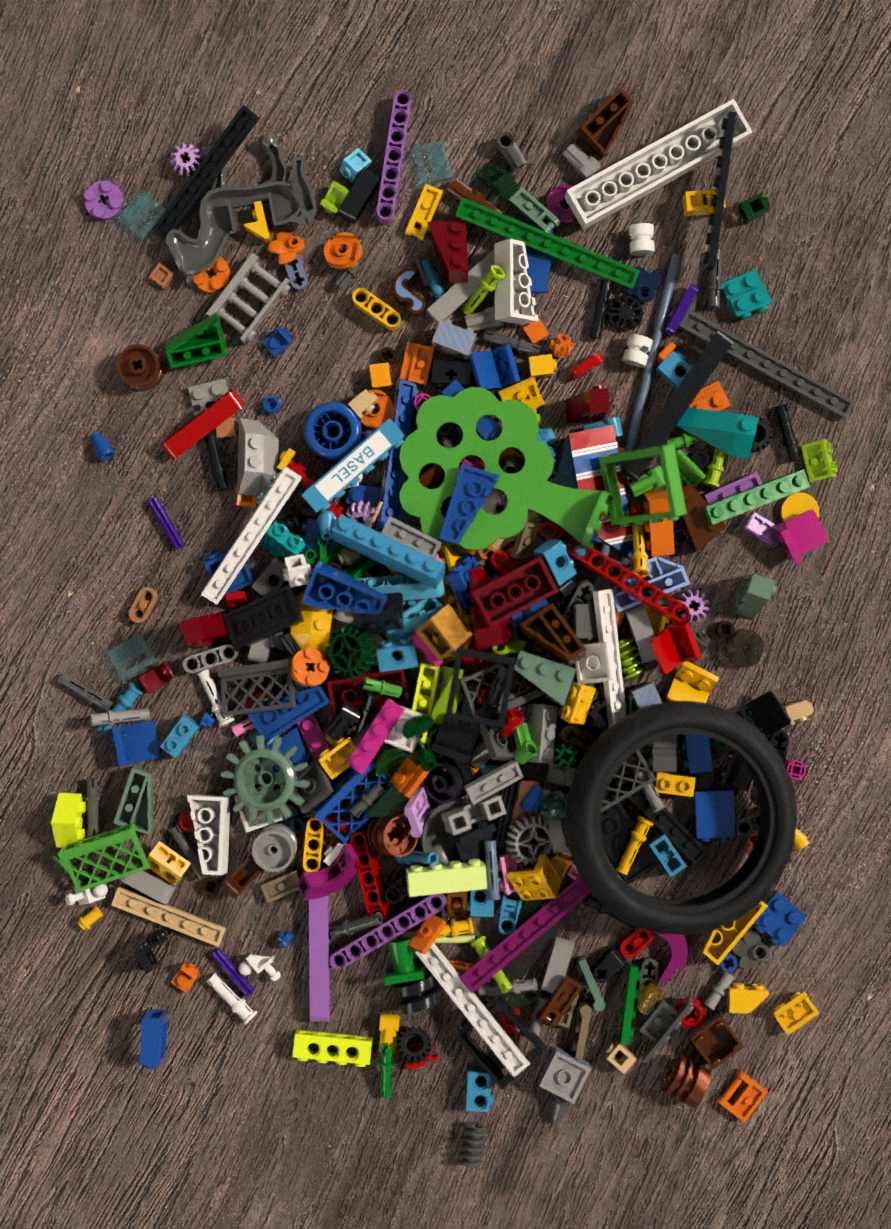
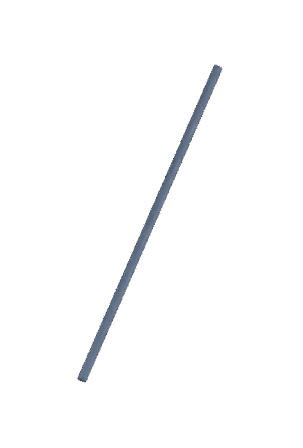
(647, 374)

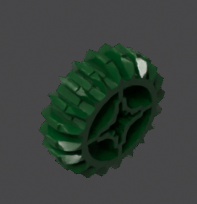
(346, 640)

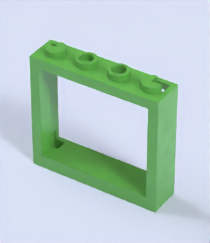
(671, 479)

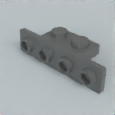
(661, 1023)

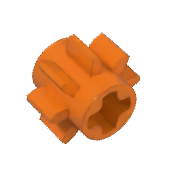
(561, 345)

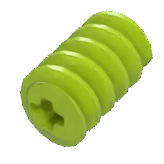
(628, 659)

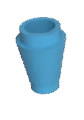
(326, 523)

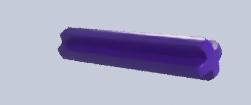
(166, 523)
(233, 972)

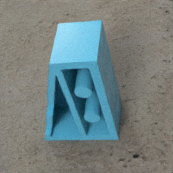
(414, 614)

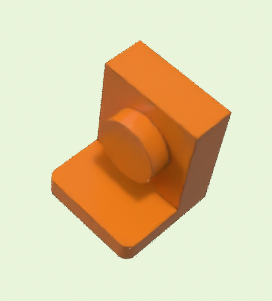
(185, 976)

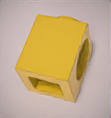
(542, 366)

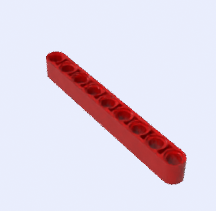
(618, 581)

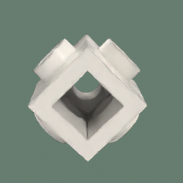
(296, 570)

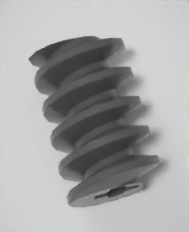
(474, 1146)

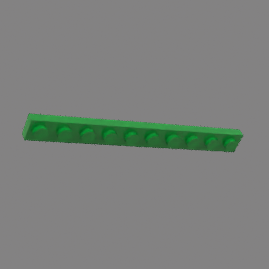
(547, 243)

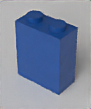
(714, 814)

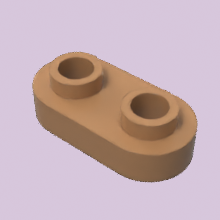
(143, 604)

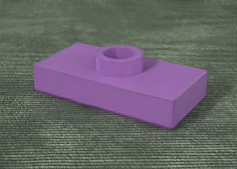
(762, 529)

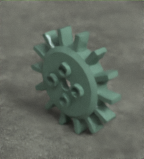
(247, 777)

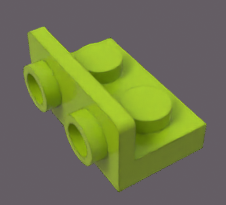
(819, 460)

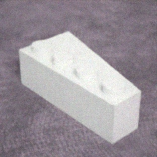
(513, 293)
(211, 827)

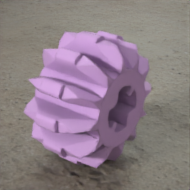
(184, 153)
(361, 513)
(695, 599)

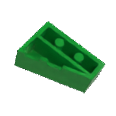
(198, 343)

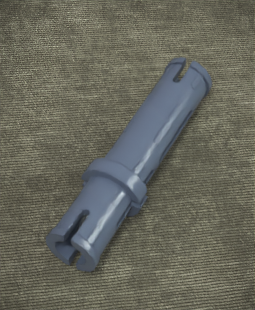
(490, 846)

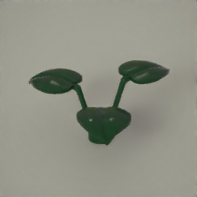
(413, 727)

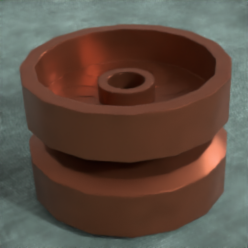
(129, 370)

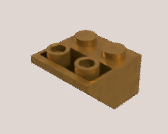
(443, 632)

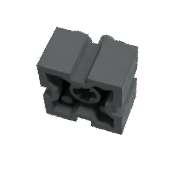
(661, 754)

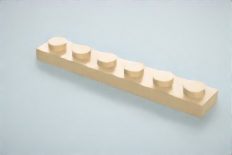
(168, 916)

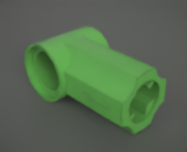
(651, 480)
(525, 747)

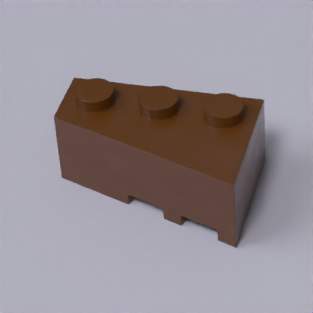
(604, 123)
(695, 519)
(554, 635)

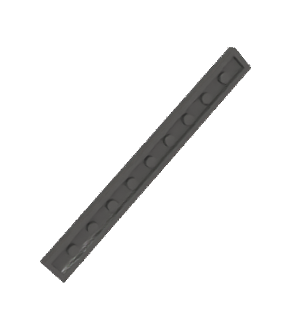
(771, 366)

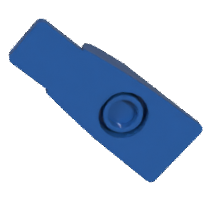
(539, 266)

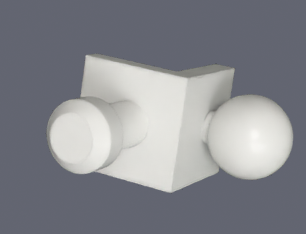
(87, 896)
(258, 963)

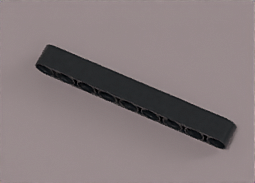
(679, 402)

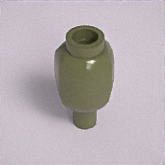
(348, 556)

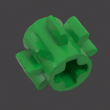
(570, 756)

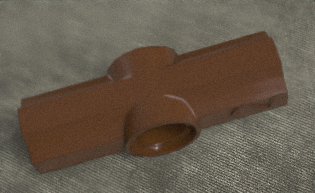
(459, 189)

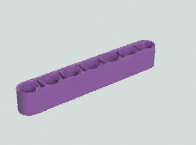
(397, 148)
(381, 936)
(319, 959)

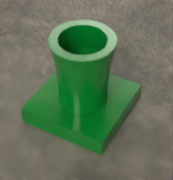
(402, 962)

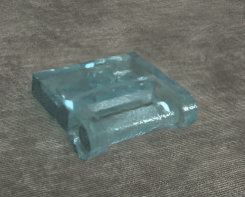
(438, 162)
(138, 211)
(129, 651)

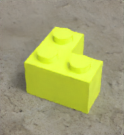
(68, 819)

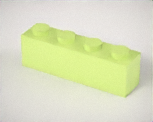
(446, 878)

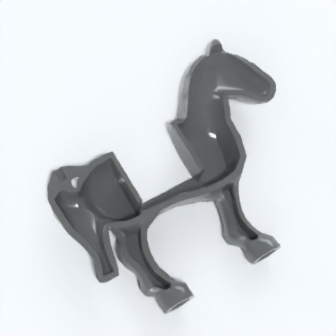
(217, 208)

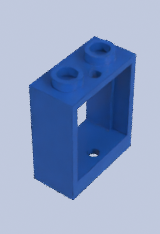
(153, 1038)

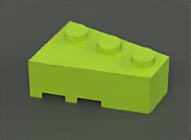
(443, 691)

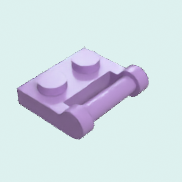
(417, 810)

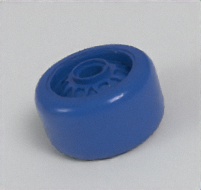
(330, 416)

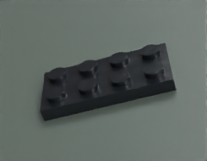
(263, 618)

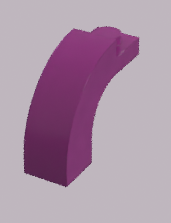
(332, 878)
(677, 956)

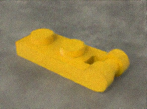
(424, 211)

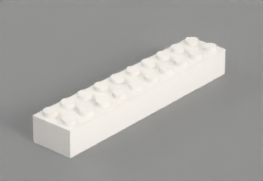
(653, 166)

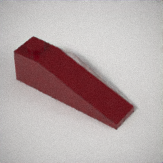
(482, 636)

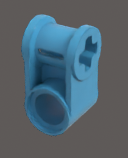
(509, 913)

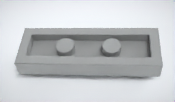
(411, 537)
(493, 781)

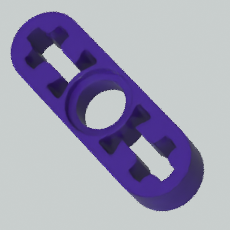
(681, 310)

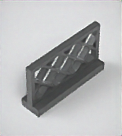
(252, 672)
(489, 711)
(634, 789)

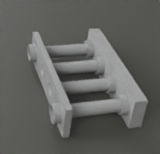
(241, 281)

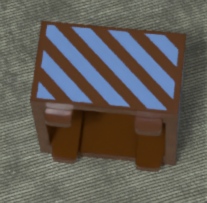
(715, 1040)

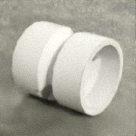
(641, 239)
(637, 349)

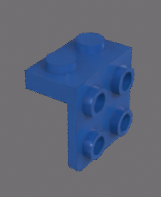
(495, 368)
(135, 743)

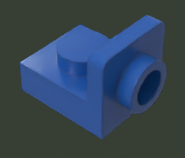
(278, 341)

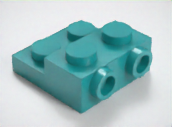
(746, 295)
(282, 542)

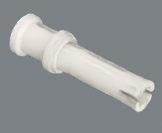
(217, 708)
(238, 1005)

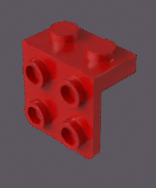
(674, 646)

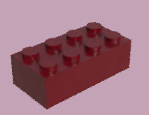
(513, 592)
(351, 690)

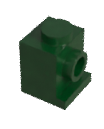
(759, 202)

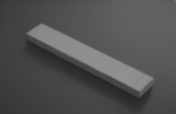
(461, 292)

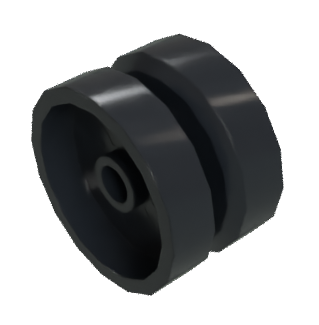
(448, 780)
(416, 995)

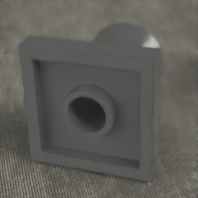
(492, 747)

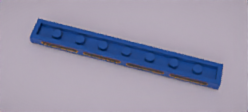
(393, 472)

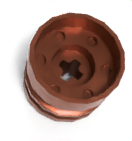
(391, 836)
(687, 1081)

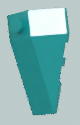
(724, 430)

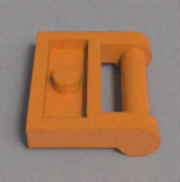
(748, 1098)

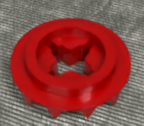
(699, 1011)

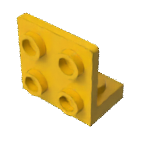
(691, 684)
(537, 883)

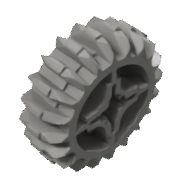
(516, 838)

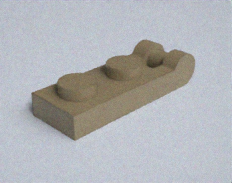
(581, 1029)

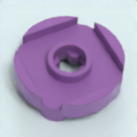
(99, 210)

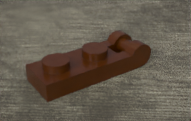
(560, 1001)

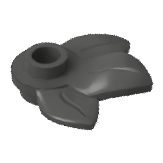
(747, 948)

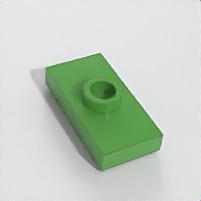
(688, 470)

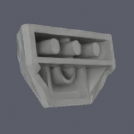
(256, 457)

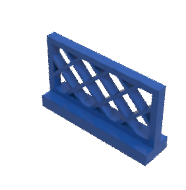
(341, 791)

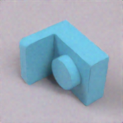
(354, 164)

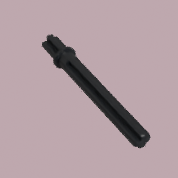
(504, 820)

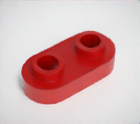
(637, 942)

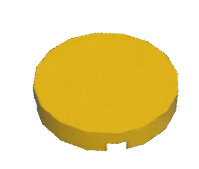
(797, 504)

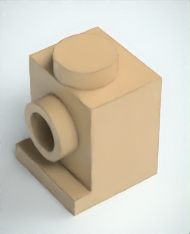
(363, 403)
(799, 710)
(623, 1062)

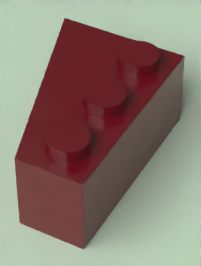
(451, 247)
(589, 405)

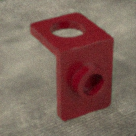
(156, 678)

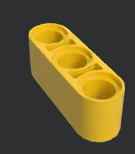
(372, 301)
(310, 853)

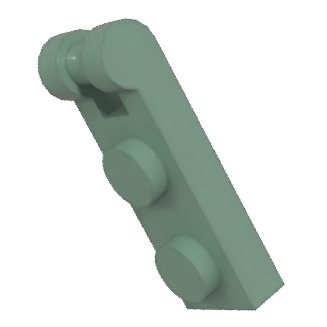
(533, 210)
(590, 984)

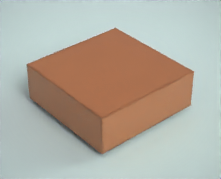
(161, 275)
(226, 429)

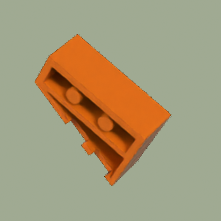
(660, 534)

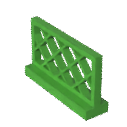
(97, 842)

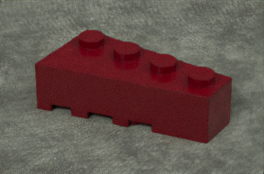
(203, 629)

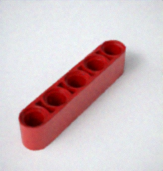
(202, 424)
(367, 885)

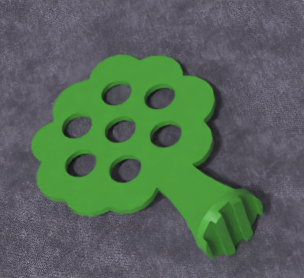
(570, 508)

